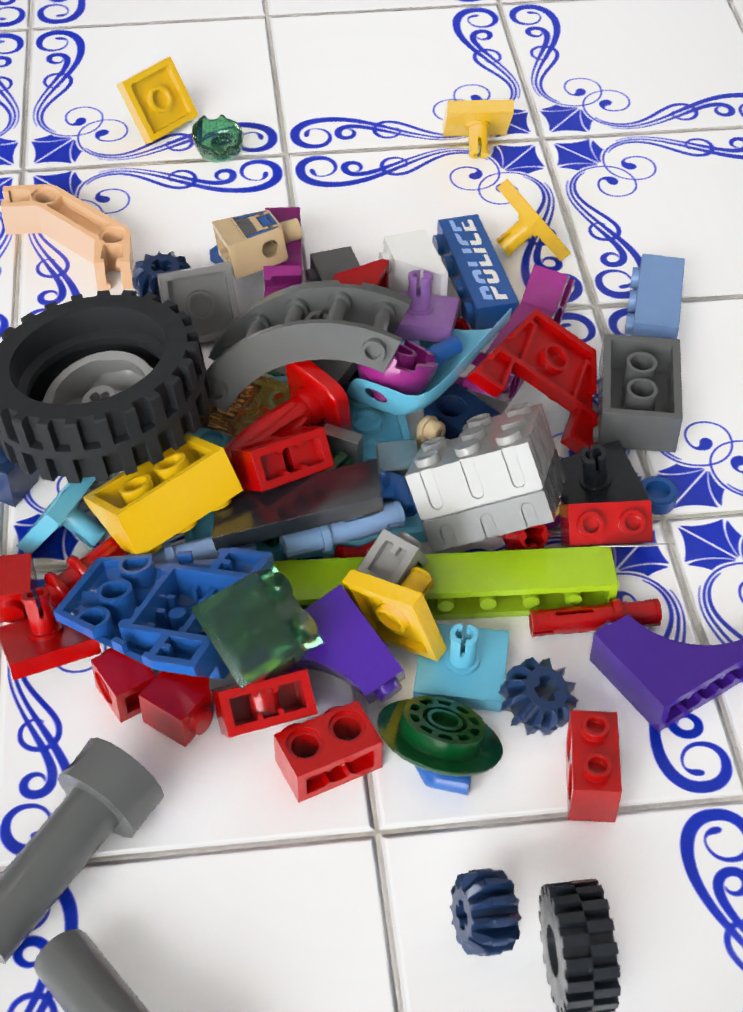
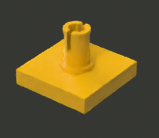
(157, 100)
(478, 121)
(528, 225)
(398, 611)

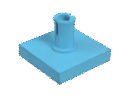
(65, 511)
(468, 669)

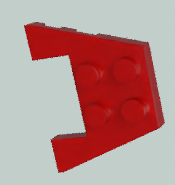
(553, 364)

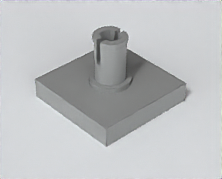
(206, 296)

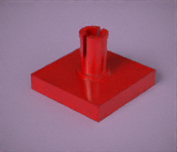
(42, 641)

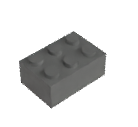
(640, 392)

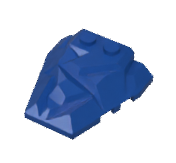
(148, 606)

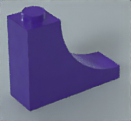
(352, 648)
(664, 675)

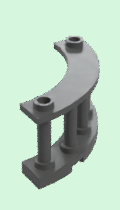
(276, 333)

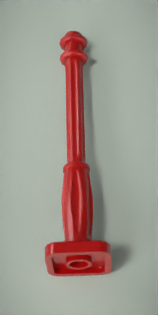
(312, 402)

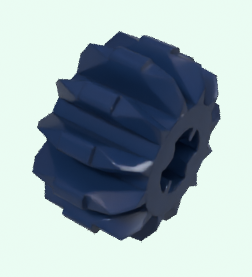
(145, 271)
(538, 696)
(485, 912)

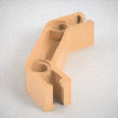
(73, 225)

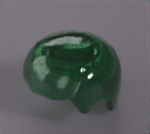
(217, 138)

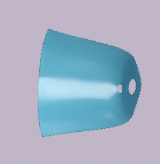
(400, 404)

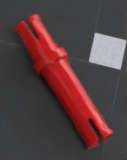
(589, 618)

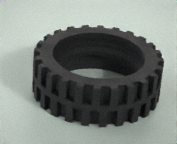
(111, 431)

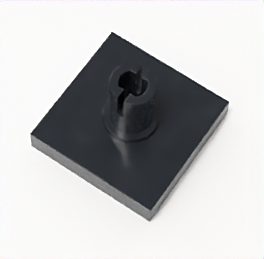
(601, 476)

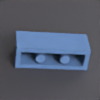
(657, 297)

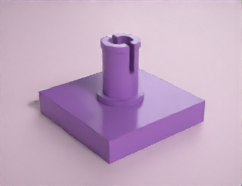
(429, 315)

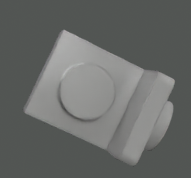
(393, 557)

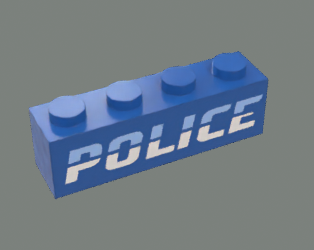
(474, 271)

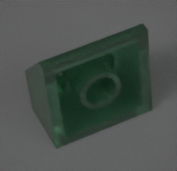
(258, 626)

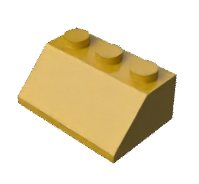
(165, 496)

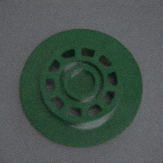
(439, 736)

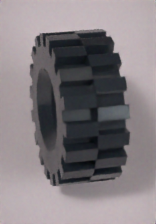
(579, 946)

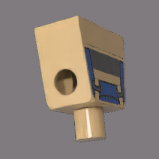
(254, 241)

